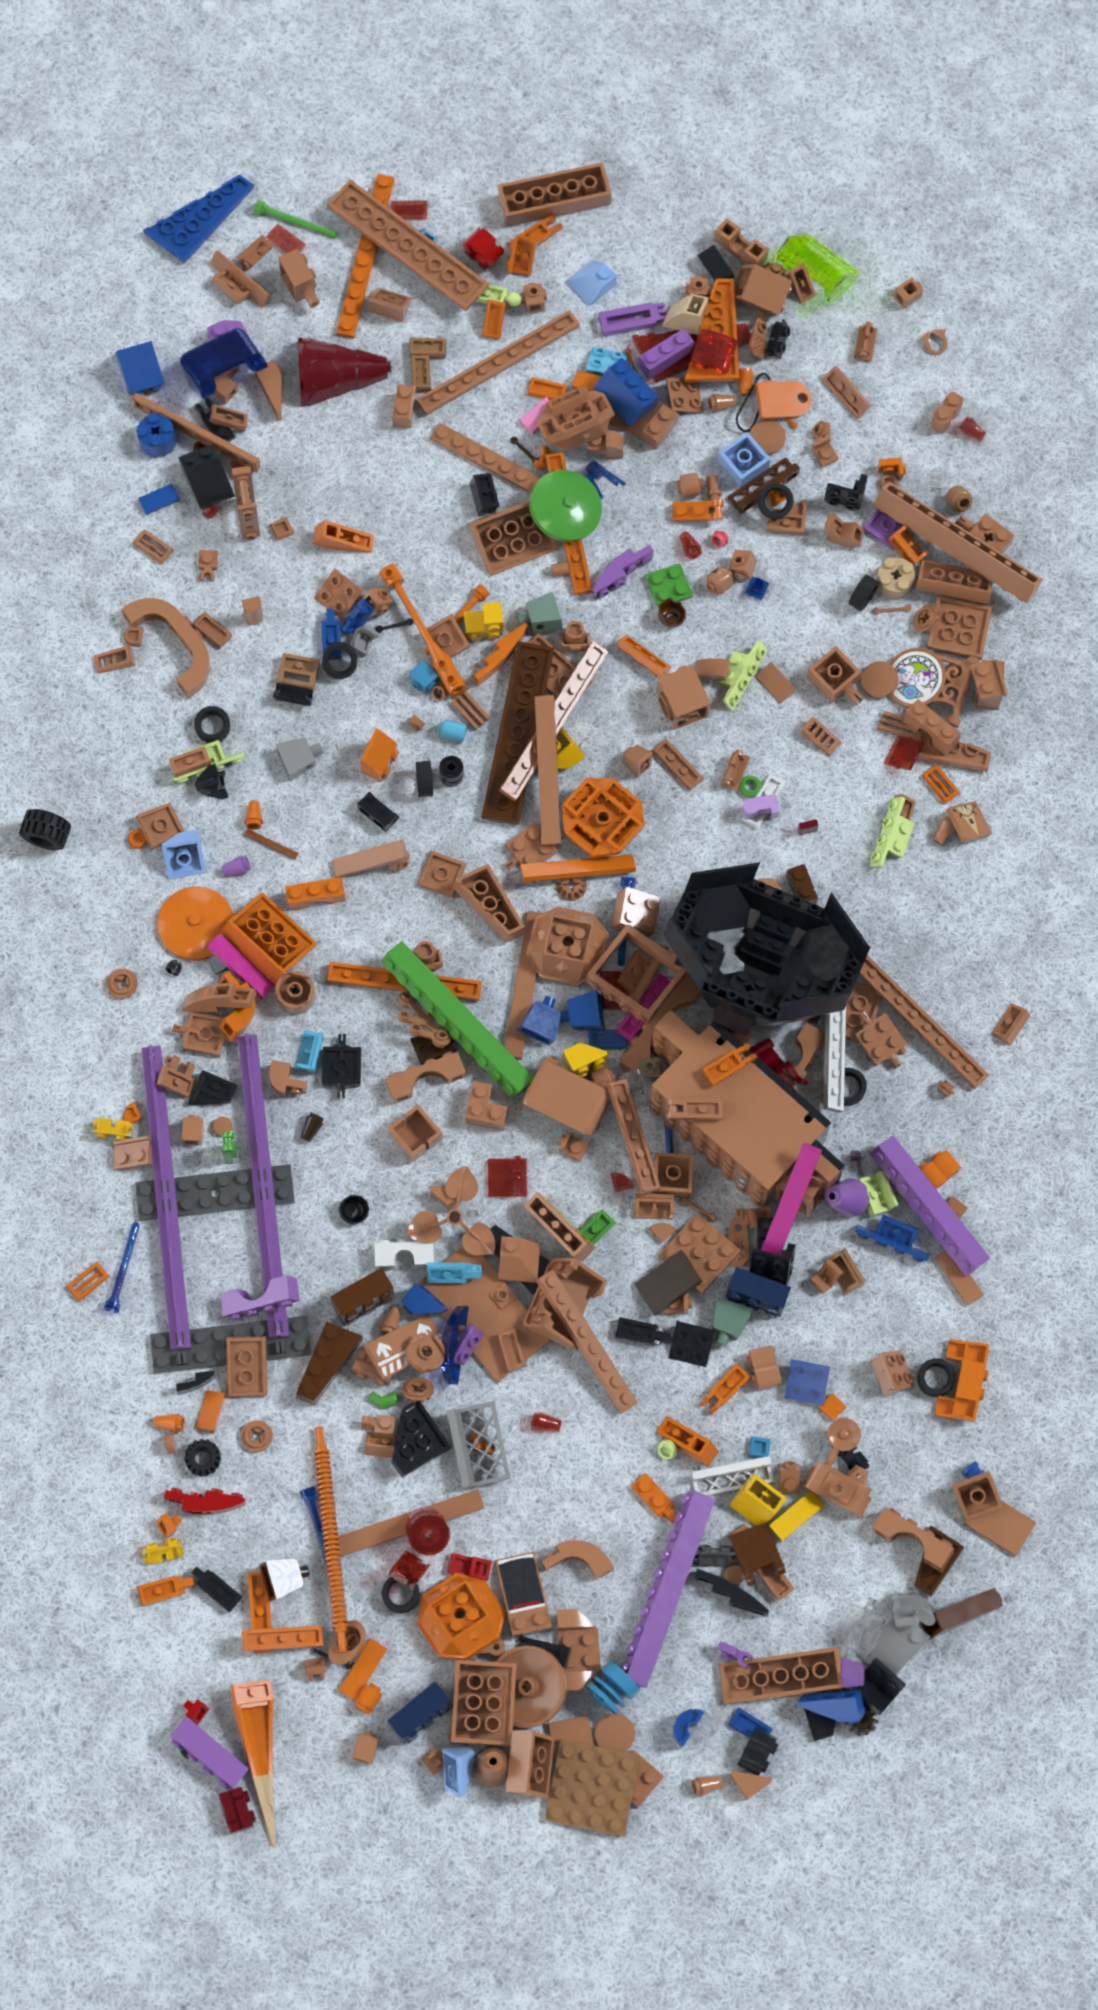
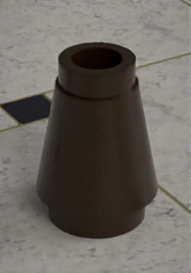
(311, 1126)

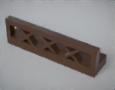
(751, 498)

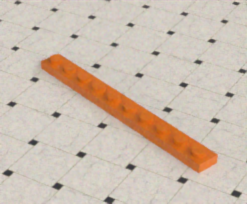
(362, 267)

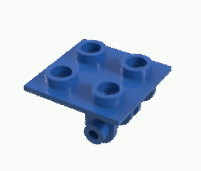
(807, 1382)

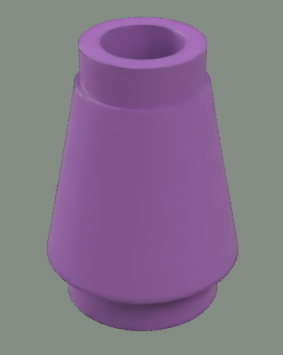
(237, 866)

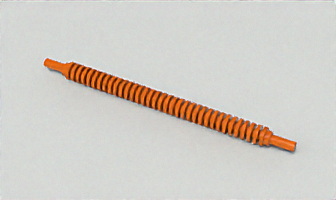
(330, 1539)

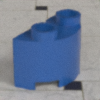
(684, 1720)

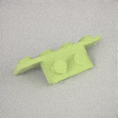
(741, 671)
(216, 757)
(894, 834)

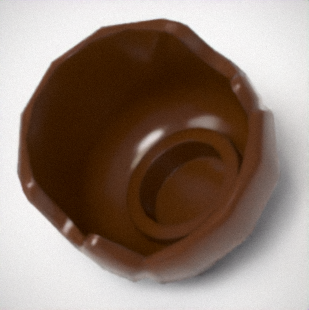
(669, 607)

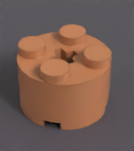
(289, 984)

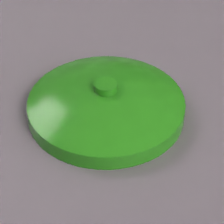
(565, 506)

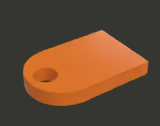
(780, 399)

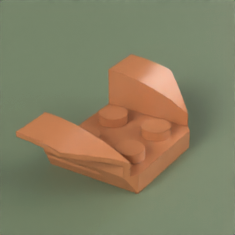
(809, 1200)
(583, 1639)

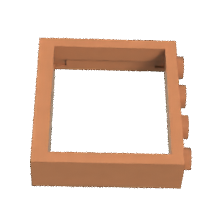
(652, 949)

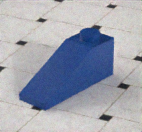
(839, 1706)

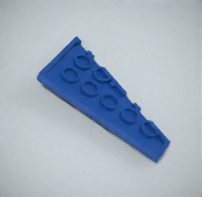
(195, 222)

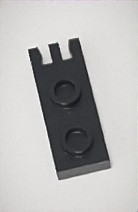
(560, 1652)

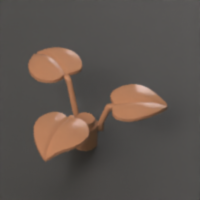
(427, 1229)

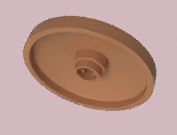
(538, 1685)

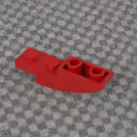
(213, 1503)

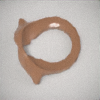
(926, 339)

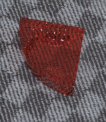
(620, 1182)

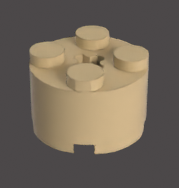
(897, 568)

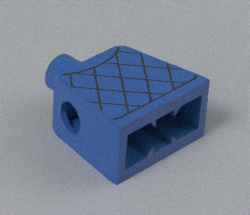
(541, 1021)

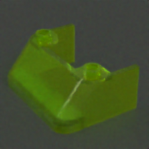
(821, 264)

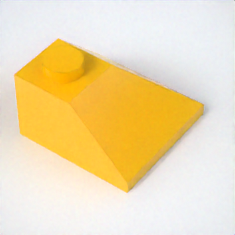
(567, 751)

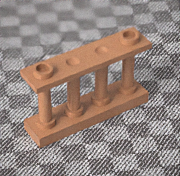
(245, 497)

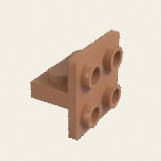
(892, 1372)

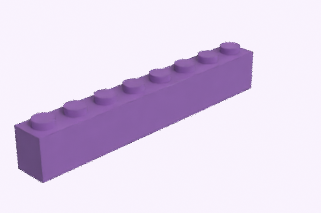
(929, 1205)

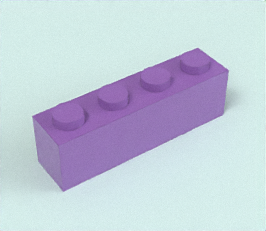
(209, 1753)

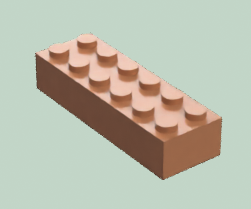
(554, 194)

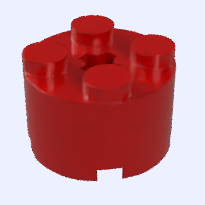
(483, 248)

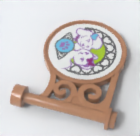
(925, 678)

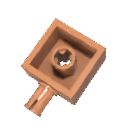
(298, 277)
(988, 530)
(832, 686)

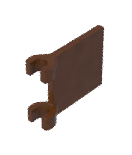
(756, 1550)

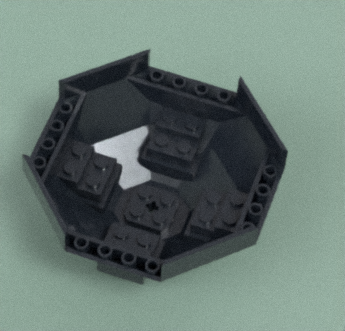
(762, 950)

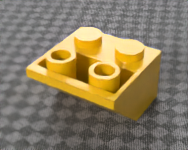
(584, 1059)
(757, 1500)

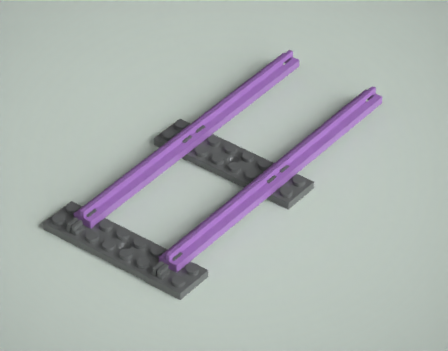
(173, 1197)

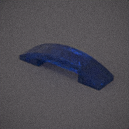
(449, 1339)

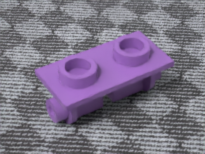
(470, 1338)

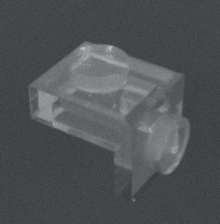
(471, 1215)

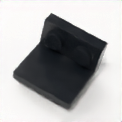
(845, 496)
(772, 1265)
(879, 1686)

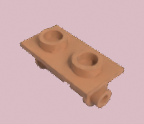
(254, 252)
(865, 342)
(735, 770)

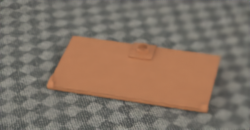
(491, 1309)

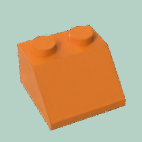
(378, 756)

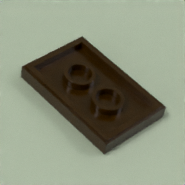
(668, 1282)

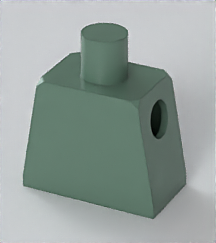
(542, 614)
(729, 1320)

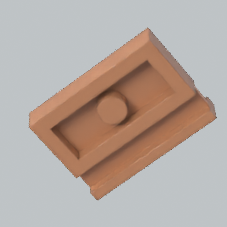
(988, 680)
(132, 1153)

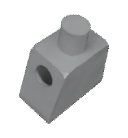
(298, 756)

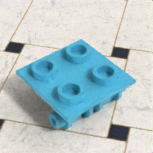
(602, 359)

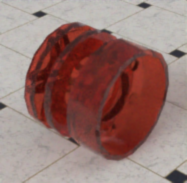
(419, 1523)

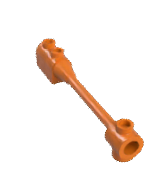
(441, 661)

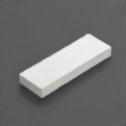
(770, 787)

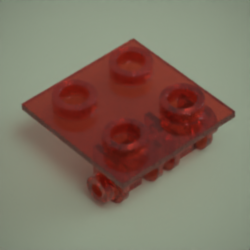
(507, 1177)

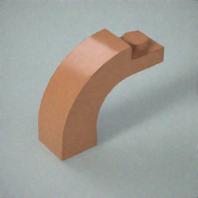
(582, 1551)

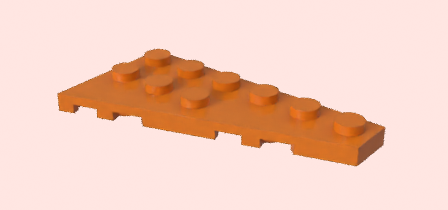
(721, 318)

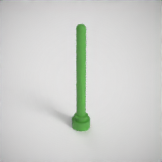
(262, 208)

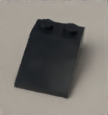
(206, 476)

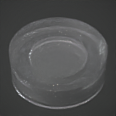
(172, 458)

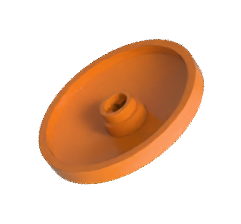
(192, 921)

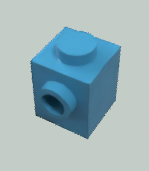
(423, 677)

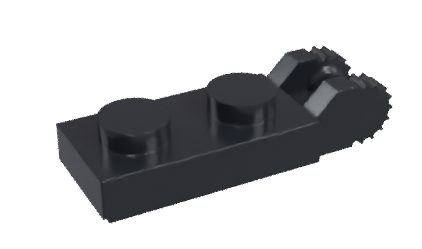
(218, 430)

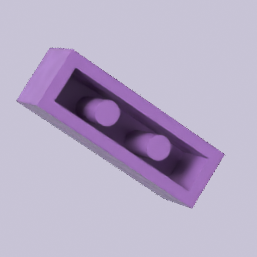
(666, 353)

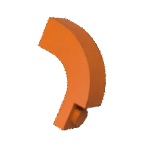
(236, 1022)

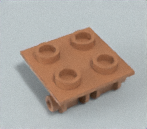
(684, 395)
(338, 593)

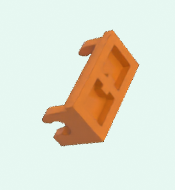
(907, 546)

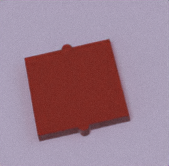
(904, 753)

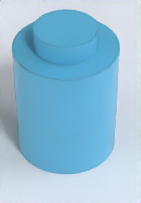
(452, 730)

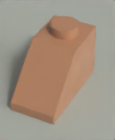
(637, 759)

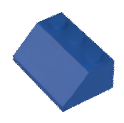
(626, 392)

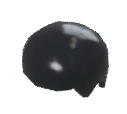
(348, 1207)

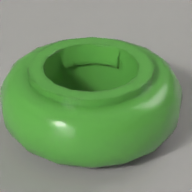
(750, 794)

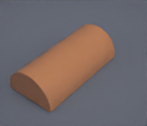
(953, 582)

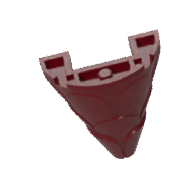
(335, 370)

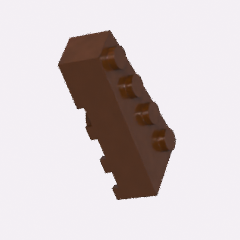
(329, 1357)

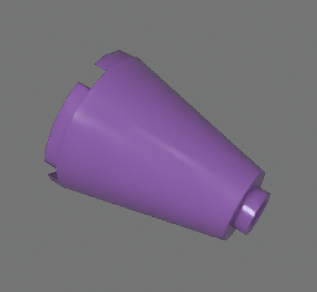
(848, 1197)

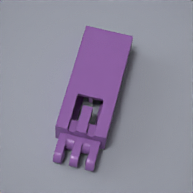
(623, 319)

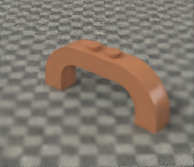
(157, 609)

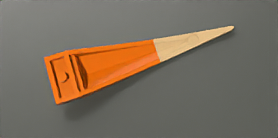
(255, 1724)

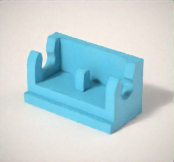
(309, 1052)

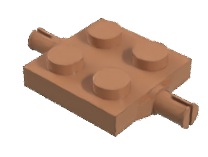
(528, 847)
(203, 1034)
(880, 1039)

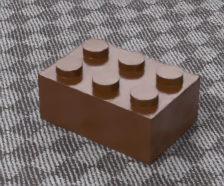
(362, 1296)

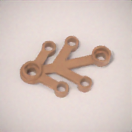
(439, 1036)

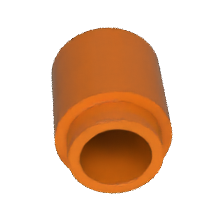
(368, 1698)

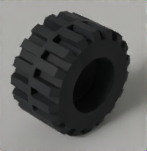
(45, 829)

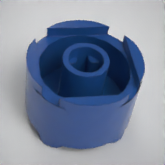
(156, 435)

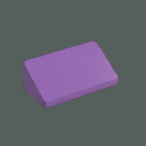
(852, 1673)

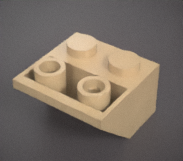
(687, 314)

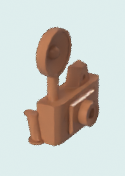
(832, 1484)

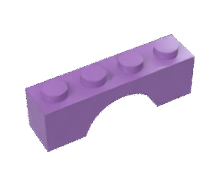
(280, 1292)

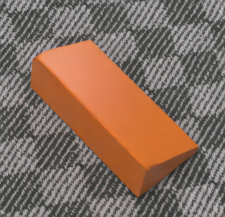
(210, 1411)

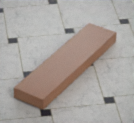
(369, 859)

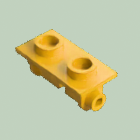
(104, 1127)
(170, 1548)

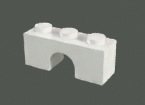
(388, 1252)

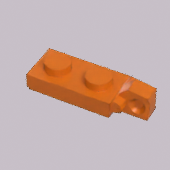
(654, 1497)
(164, 1589)

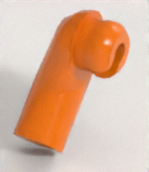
(541, 463)
(482, 1445)

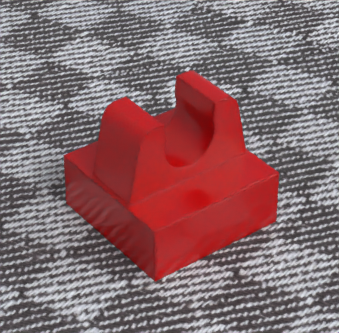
(196, 1710)

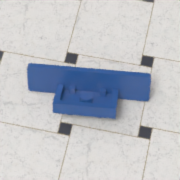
(894, 1234)

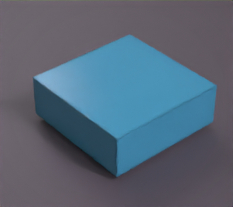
(759, 1447)

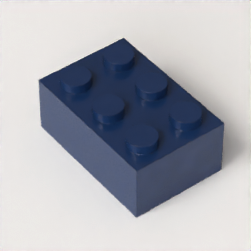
(758, 1292)
(419, 1713)

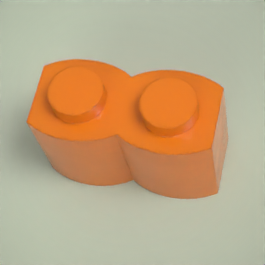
(940, 1169)

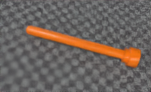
(480, 593)

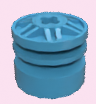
(612, 1688)

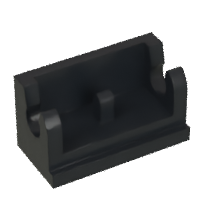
(715, 264)
(484, 493)
(377, 812)

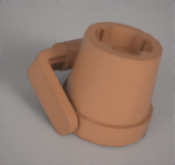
(574, 637)
(428, 955)

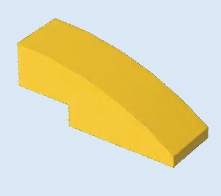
(796, 1516)

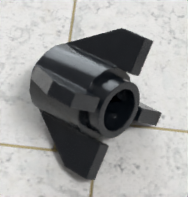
(211, 782)

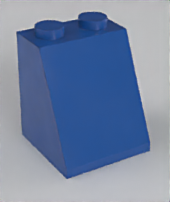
(140, 368)

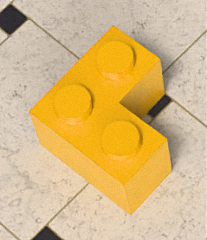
(485, 622)

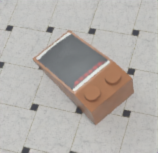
(523, 1595)

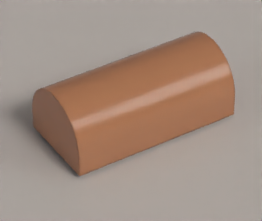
(252, 610)

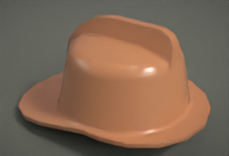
(354, 1641)

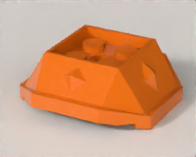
(602, 799)
(466, 1636)

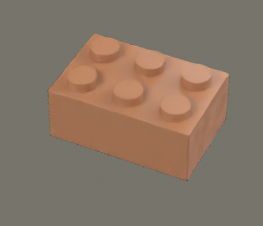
(530, 1764)

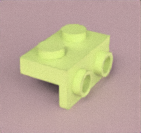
(880, 1194)

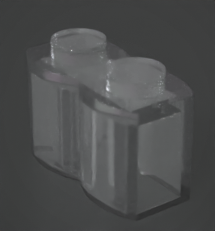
(636, 1085)

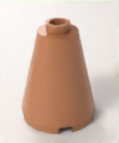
(491, 1774)

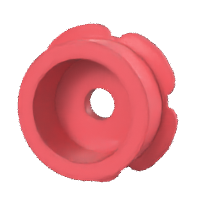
(719, 536)

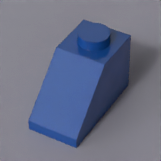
(422, 1301)

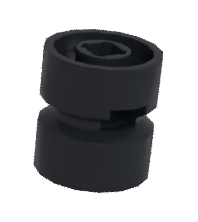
(451, 771)

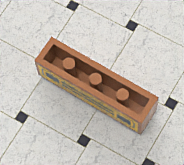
(559, 1226)

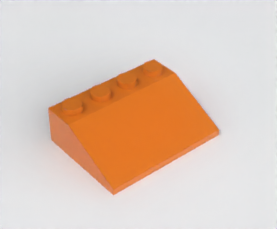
(268, 937)

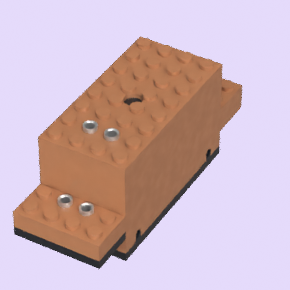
(761, 1112)

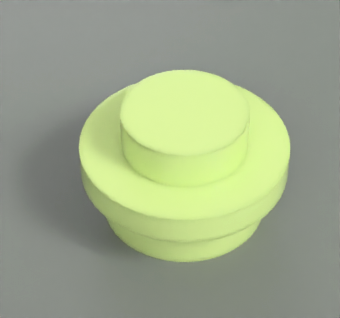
(667, 1449)

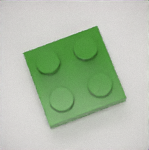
(669, 583)

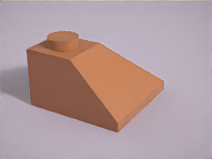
(518, 1260)

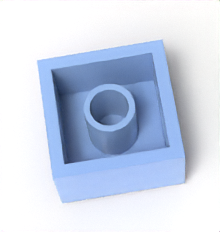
(743, 460)

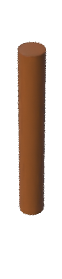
(271, 844)

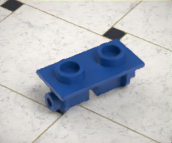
(357, 617)

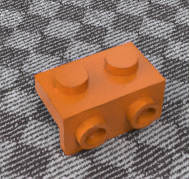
(522, 255)

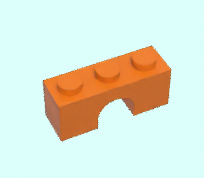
(326, 890)

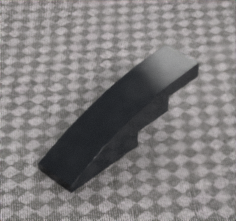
(738, 1597)

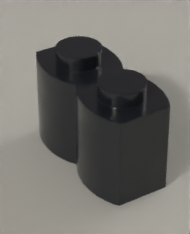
(757, 1751)

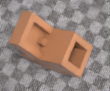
(225, 386)
(610, 444)
(843, 533)
(281, 1081)

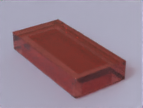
(410, 209)
(285, 240)

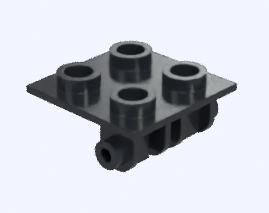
(691, 1344)

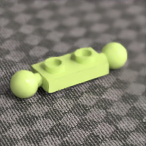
(500, 294)

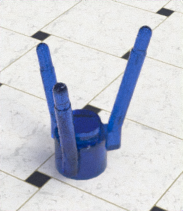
(596, 471)

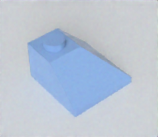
(593, 281)
(183, 855)
(457, 1768)

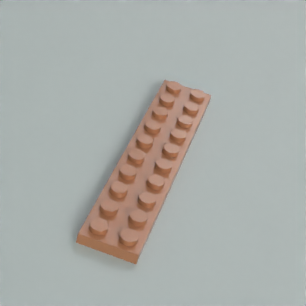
(408, 245)

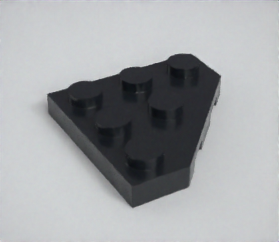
(417, 1440)

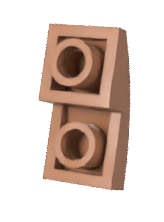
(712, 668)

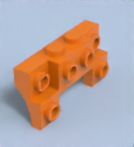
(969, 1382)

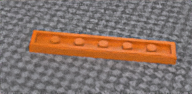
(577, 868)

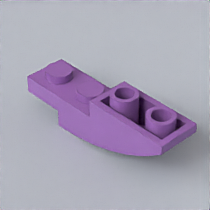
(615, 573)

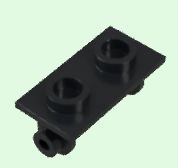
(780, 332)
(293, 694)
(854, 1459)

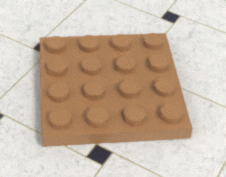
(592, 1787)

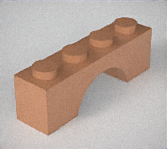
(808, 1041)
(448, 1068)
(892, 1526)

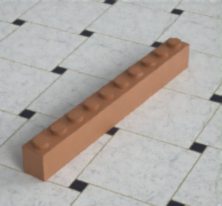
(957, 542)

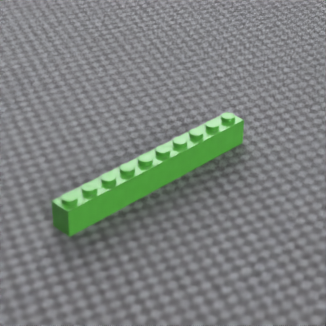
(457, 1020)

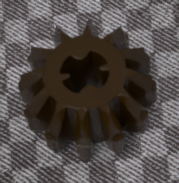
(865, 1725)

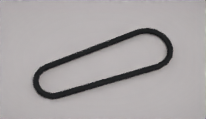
(737, 415)

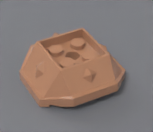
(575, 418)
(563, 963)

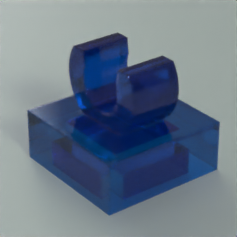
(757, 588)

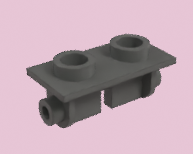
(722, 1554)

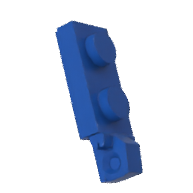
(331, 633)

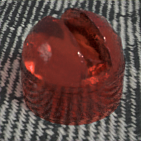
(209, 512)

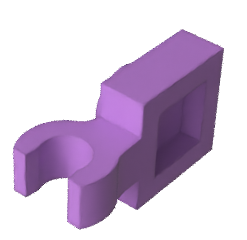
(729, 1652)

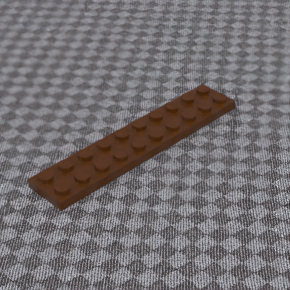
(517, 726)

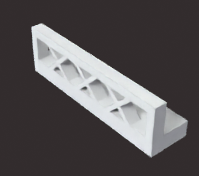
(731, 1469)

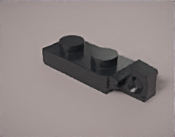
(641, 1332)
(217, 1589)

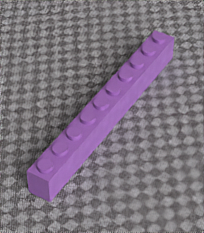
(667, 1587)

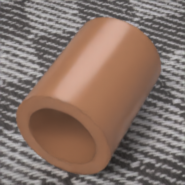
(560, 569)

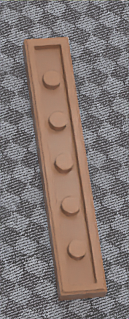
(633, 1136)

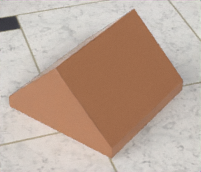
(389, 304)
(977, 1495)

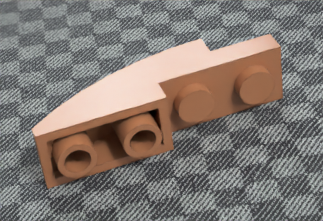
(219, 995)

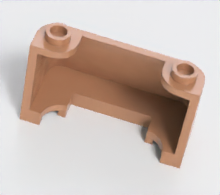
(567, 1097)
(580, 1284)

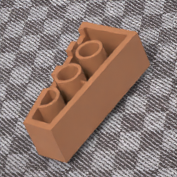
(490, 902)

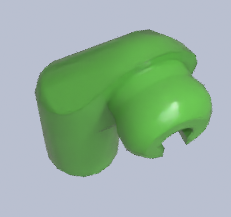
(385, 1401)

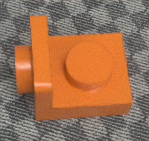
(890, 465)

